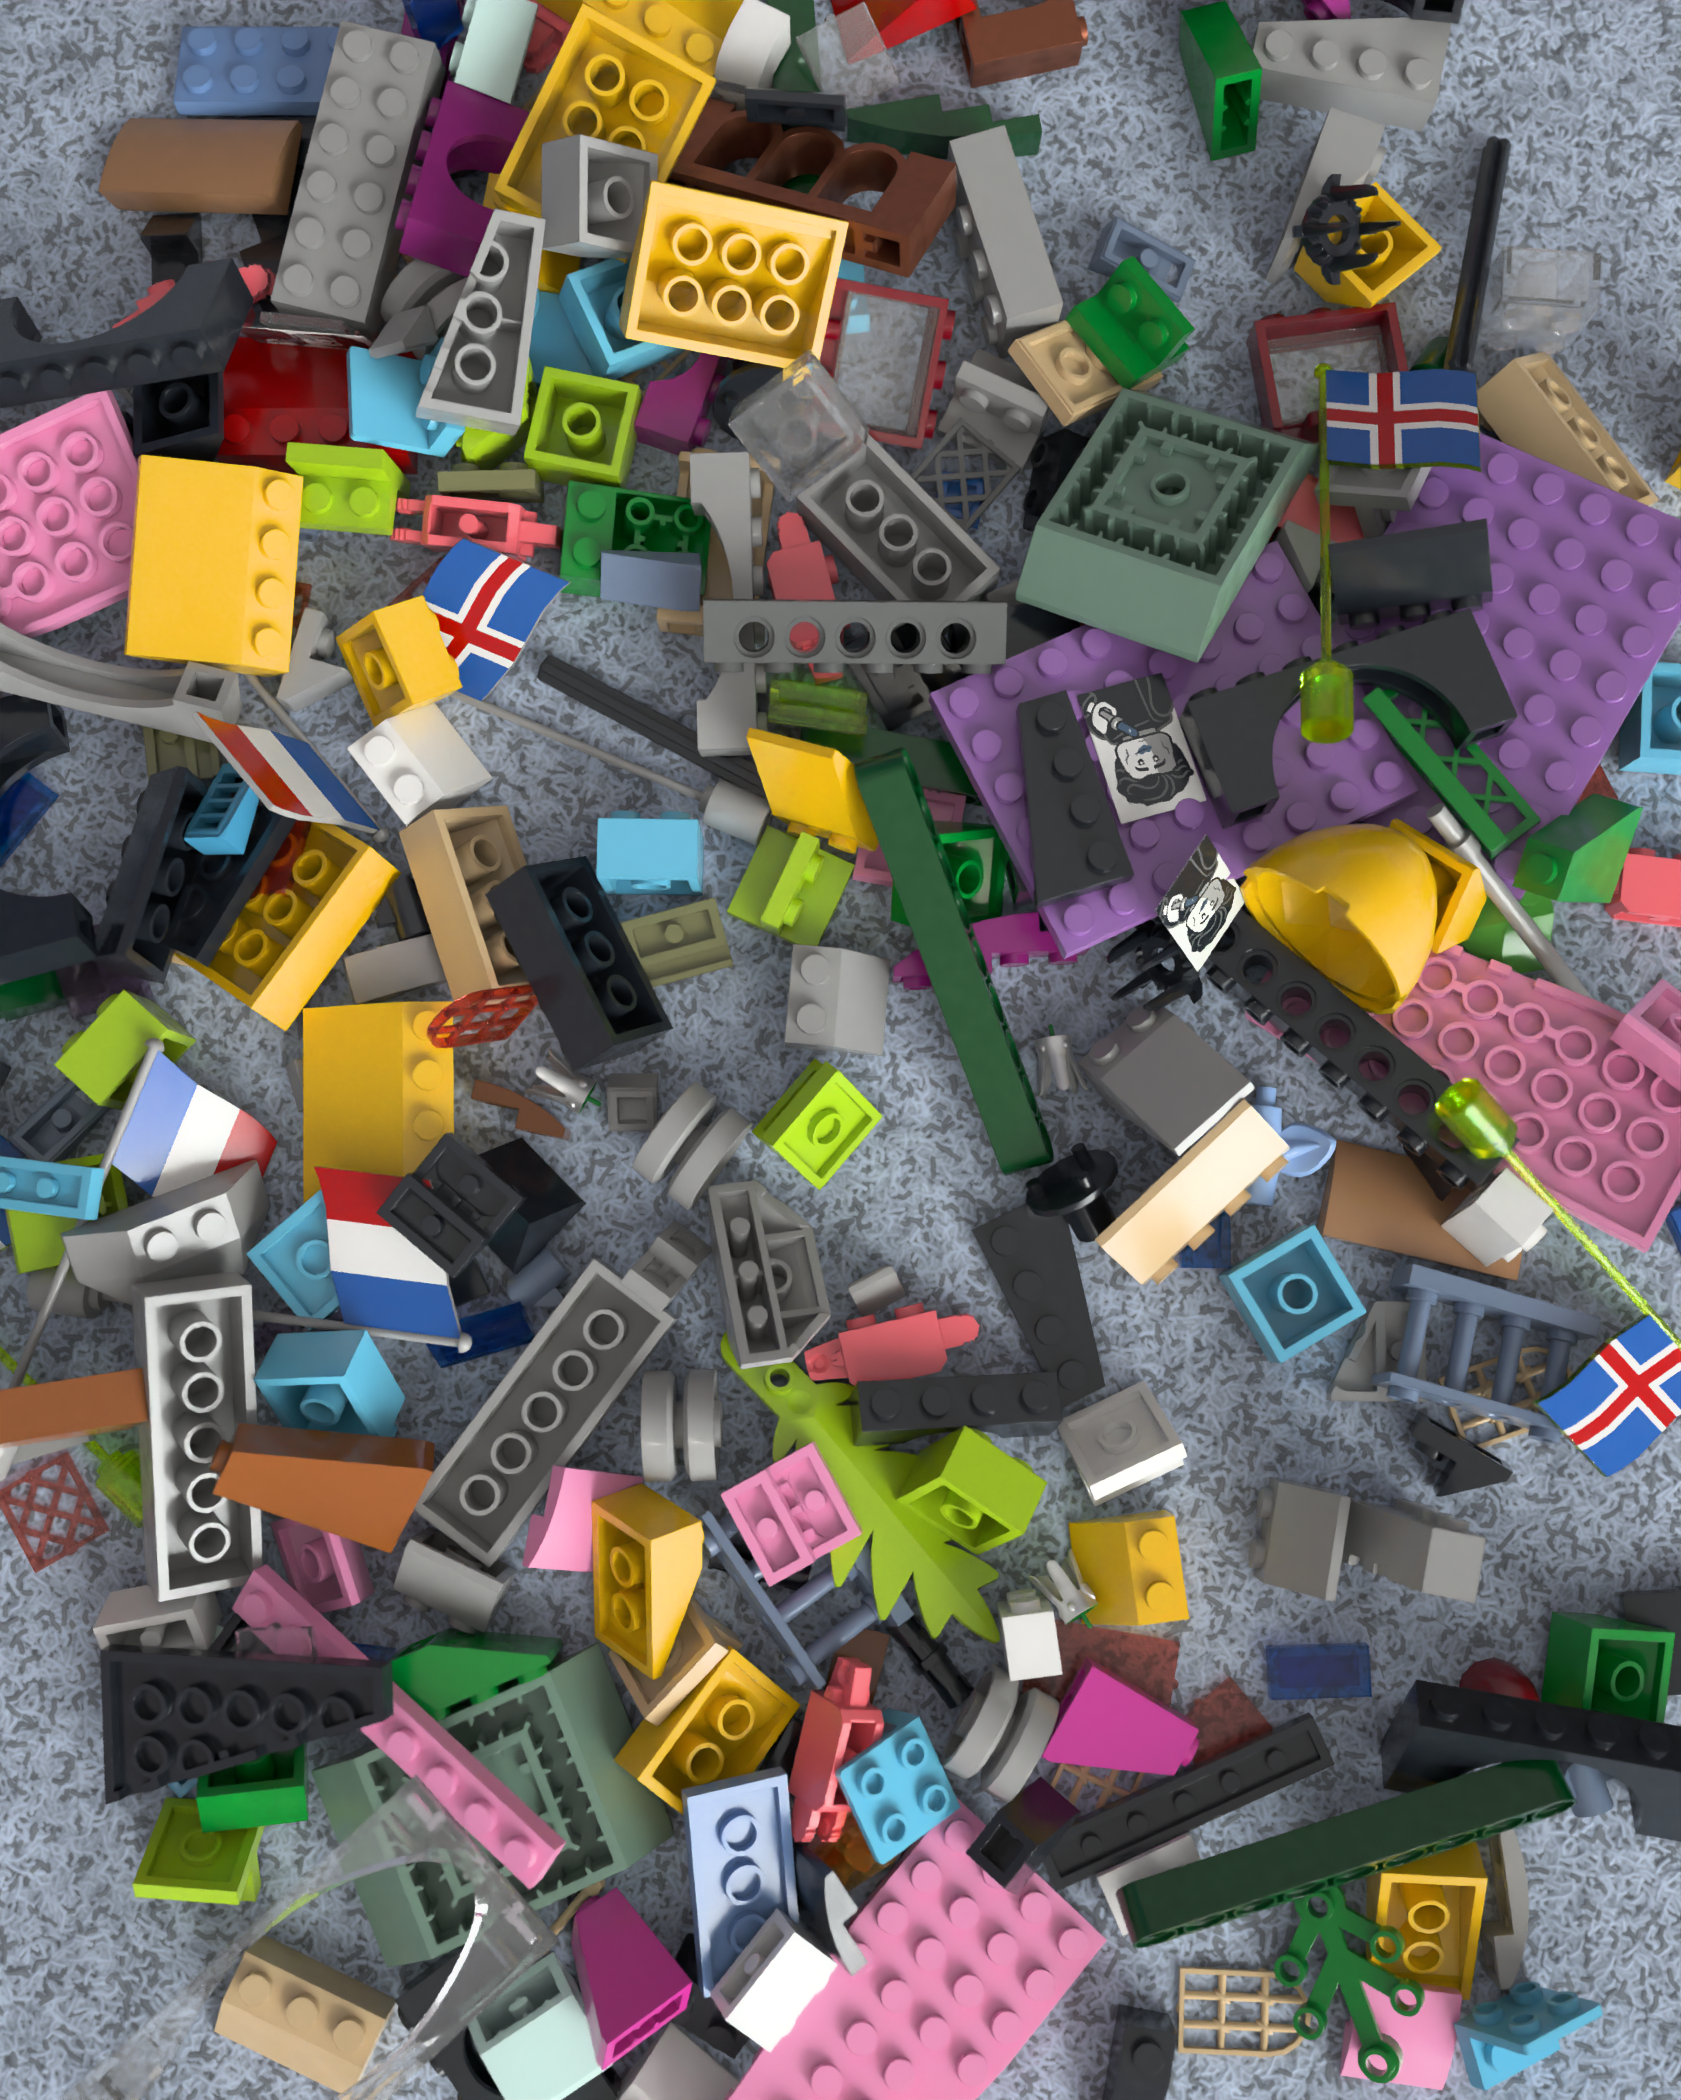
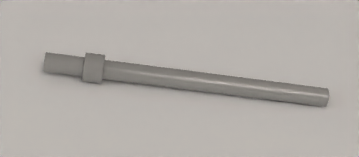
(1468, 847)

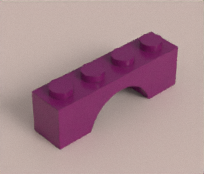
(677, 408)

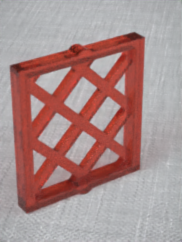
(20, 1530)

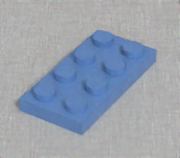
(253, 70)
(737, 1865)

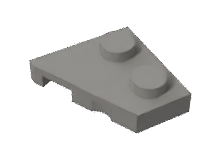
(1373, 1351)

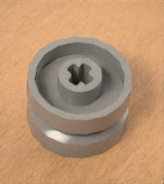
(424, 285)
(685, 1140)
(684, 1424)
(1000, 1734)

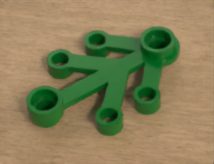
(1348, 1970)

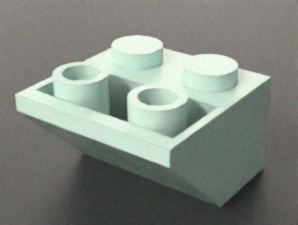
(493, 46)
(537, 2035)

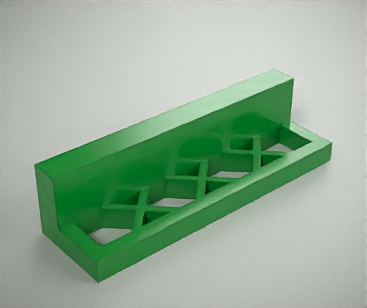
(1445, 782)

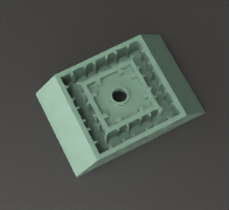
(1154, 561)
(556, 1754)

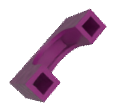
(467, 134)

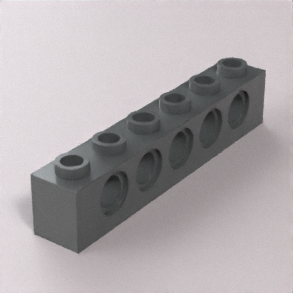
(982, 620)

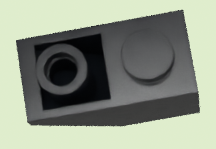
(1023, 1835)

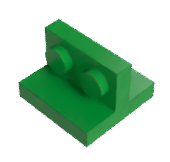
(1132, 325)

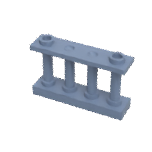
(1470, 1303)
(798, 1662)

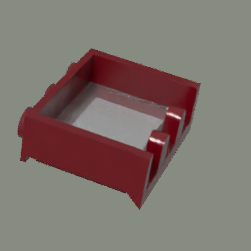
(1290, 347)
(885, 357)

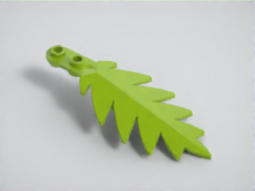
(871, 1479)

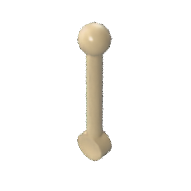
(569, 1912)

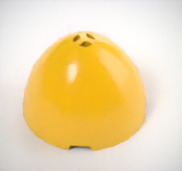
(1351, 907)

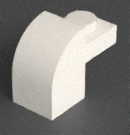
(754, 45)

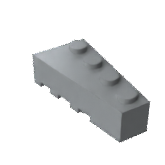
(1361, 66)
(487, 345)
(1415, 1547)

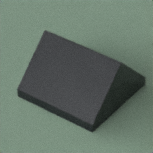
(544, 1212)

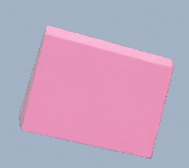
(1654, 1032)
(322, 1566)

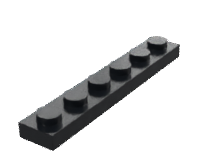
(1188, 1800)

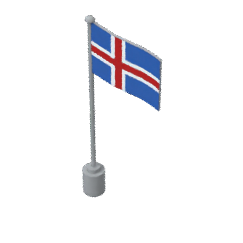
(485, 618)

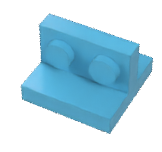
(298, 1261)

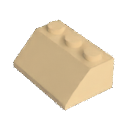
(303, 2014)

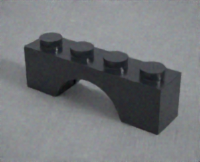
(921, 1407)

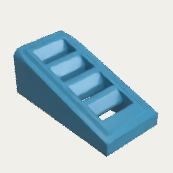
(222, 831)

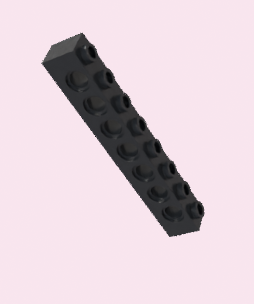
(1340, 1065)

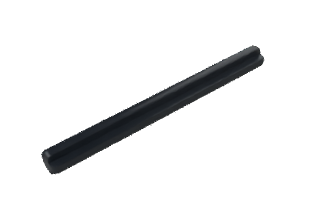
(1477, 255)
(645, 722)

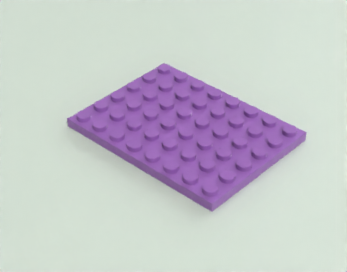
(1572, 625)
(1261, 632)

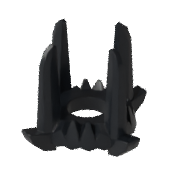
(1313, 231)
(1175, 983)

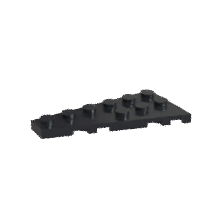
(209, 1710)

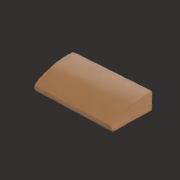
(202, 166)
(1389, 1206)

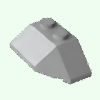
(173, 1235)
(765, 1274)

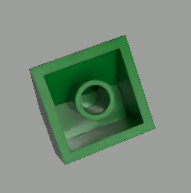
(977, 865)
(1608, 1665)
(256, 1792)

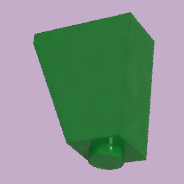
(1221, 78)
(1580, 852)

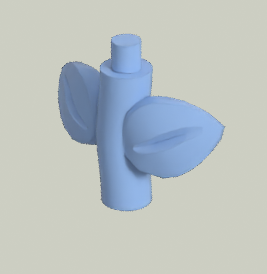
(1307, 1145)

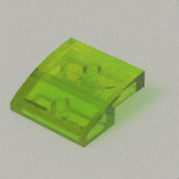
(817, 706)

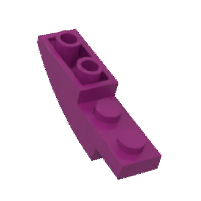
(1005, 938)

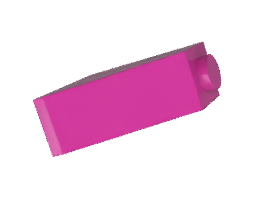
(1119, 1726)
(623, 1976)

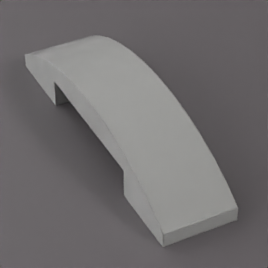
(1506, 1938)

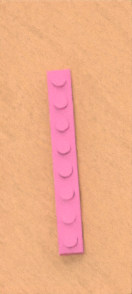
(421, 1744)

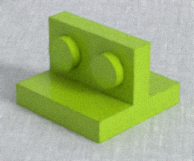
(347, 487)
(791, 887)
(817, 1122)
(198, 1865)

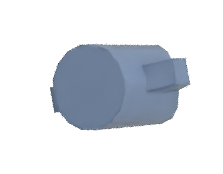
(539, 1280)
(1588, 1789)

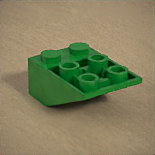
(625, 521)
(472, 1666)

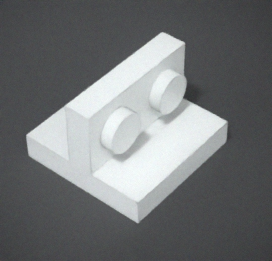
(1121, 1443)

